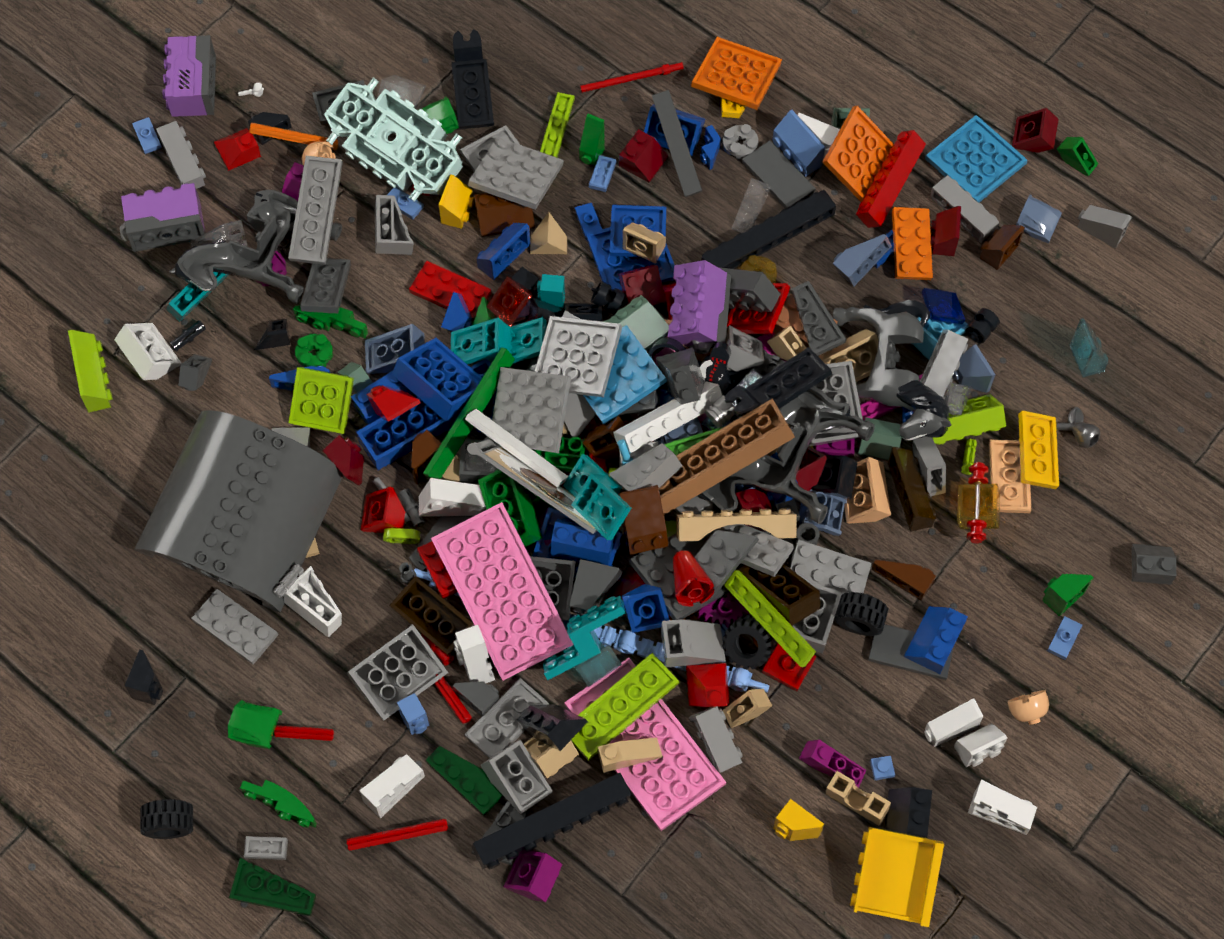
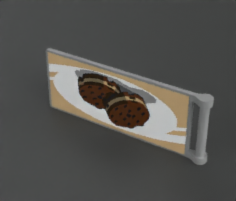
(520, 472)

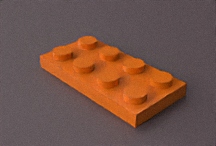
(912, 243)

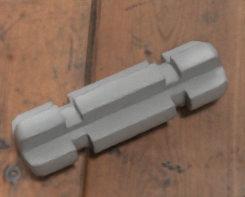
(288, 580)

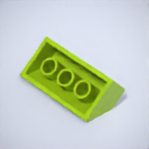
(90, 371)
(978, 416)

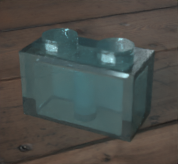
(598, 666)

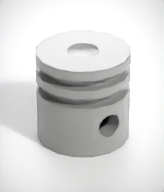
(720, 412)

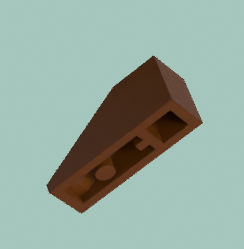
(908, 577)

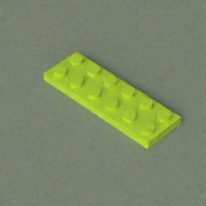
(623, 704)

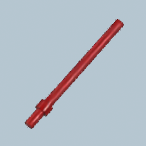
(664, 69)

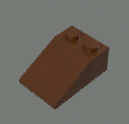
(645, 523)

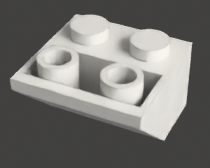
(980, 744)

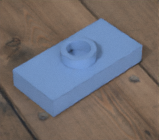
(147, 135)
(602, 173)
(406, 205)
(1064, 638)

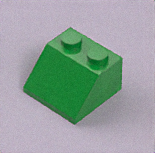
(1065, 591)

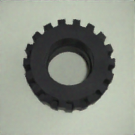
(861, 614)
(738, 652)
(166, 819)

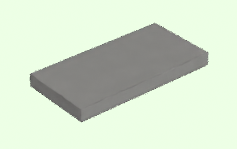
(499, 724)

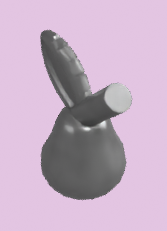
(1086, 434)

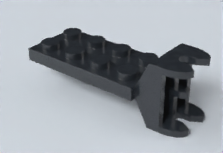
(471, 83)
(781, 384)

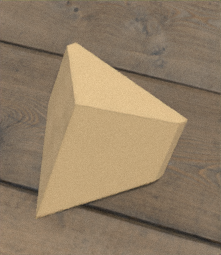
(548, 238)

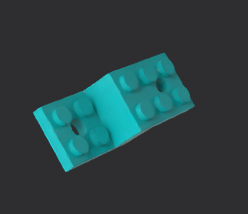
(492, 335)
(597, 497)
(583, 637)

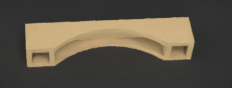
(695, 526)

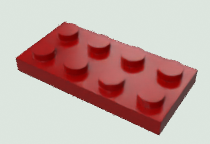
(438, 285)

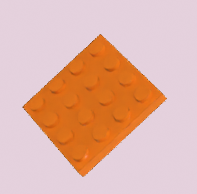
(736, 73)
(858, 152)

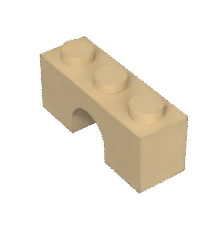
(847, 793)

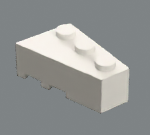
(450, 499)
(313, 603)
(473, 654)
(391, 785)
(1002, 808)

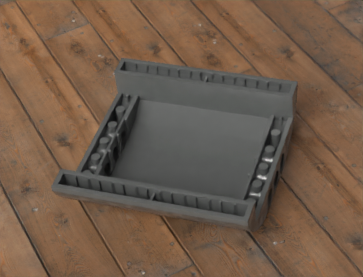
(241, 505)

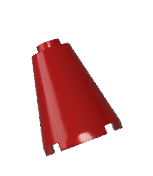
(690, 580)

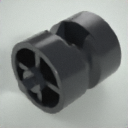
(607, 297)
(983, 324)

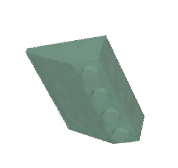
(643, 321)

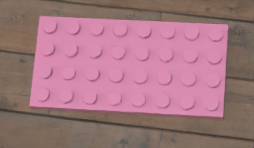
(502, 591)
(664, 785)

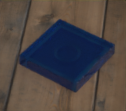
(943, 306)

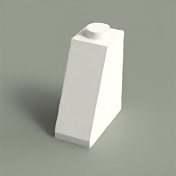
(954, 723)

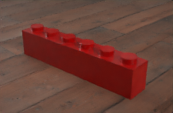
(890, 179)

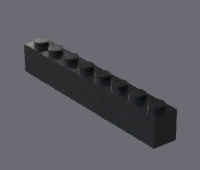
(772, 231)
(551, 821)

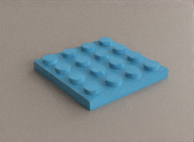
(976, 158)
(630, 378)

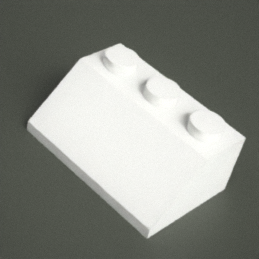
(147, 350)

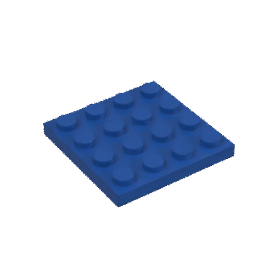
(611, 266)

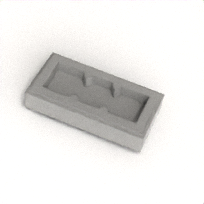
(266, 848)

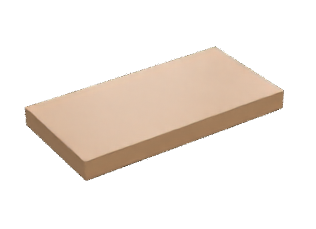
(1006, 472)

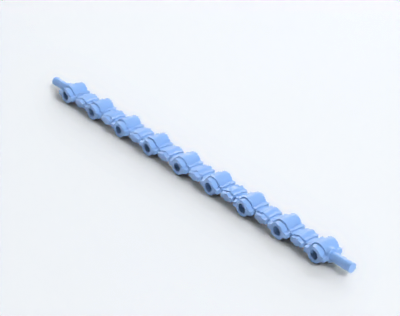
(628, 642)

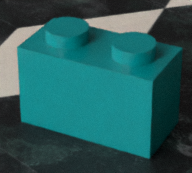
(552, 289)

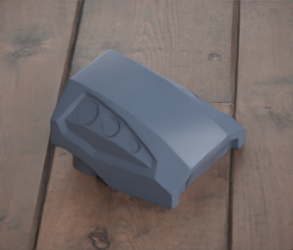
(1039, 219)
(833, 518)

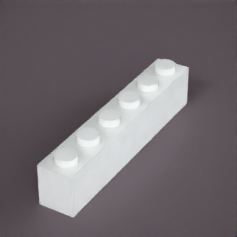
(666, 419)

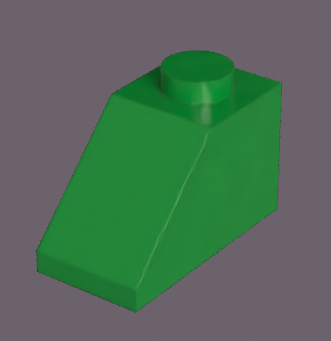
(1077, 155)

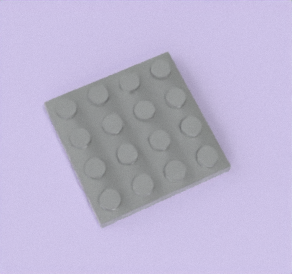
(516, 173)
(580, 351)
(532, 407)

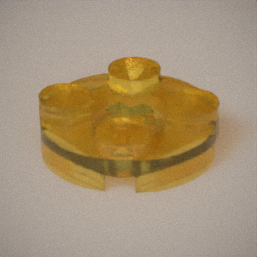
(762, 264)

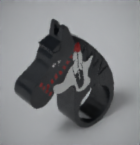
(712, 367)

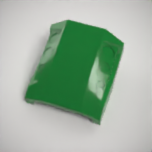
(443, 113)
(568, 455)
(253, 724)

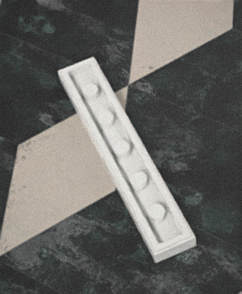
(516, 448)

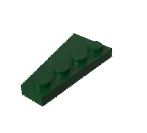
(466, 779)
(268, 890)

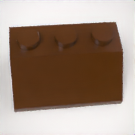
(498, 213)

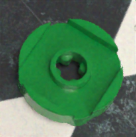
(313, 341)

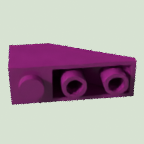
(829, 761)

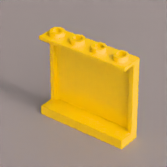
(897, 875)

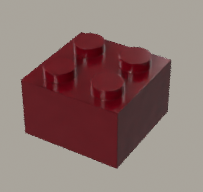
(643, 282)

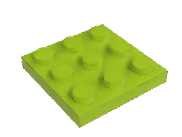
(321, 400)

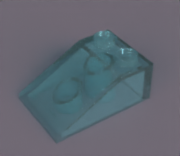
(1088, 350)

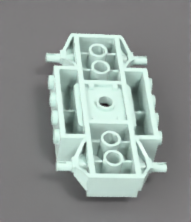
(416, 153)

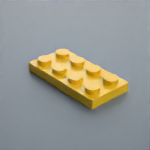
(1038, 450)

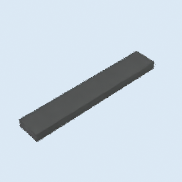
(677, 143)

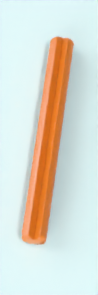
(288, 135)

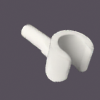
(256, 91)

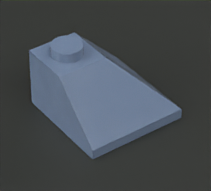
(974, 370)

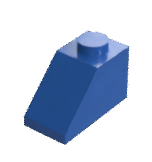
(457, 314)

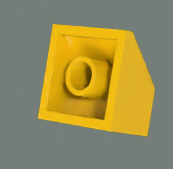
(455, 203)
(797, 823)

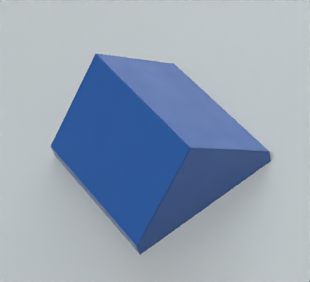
(645, 608)

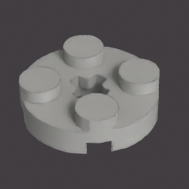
(736, 133)

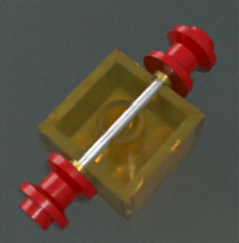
(978, 504)

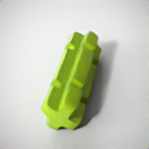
(969, 455)

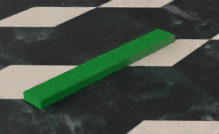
(461, 427)

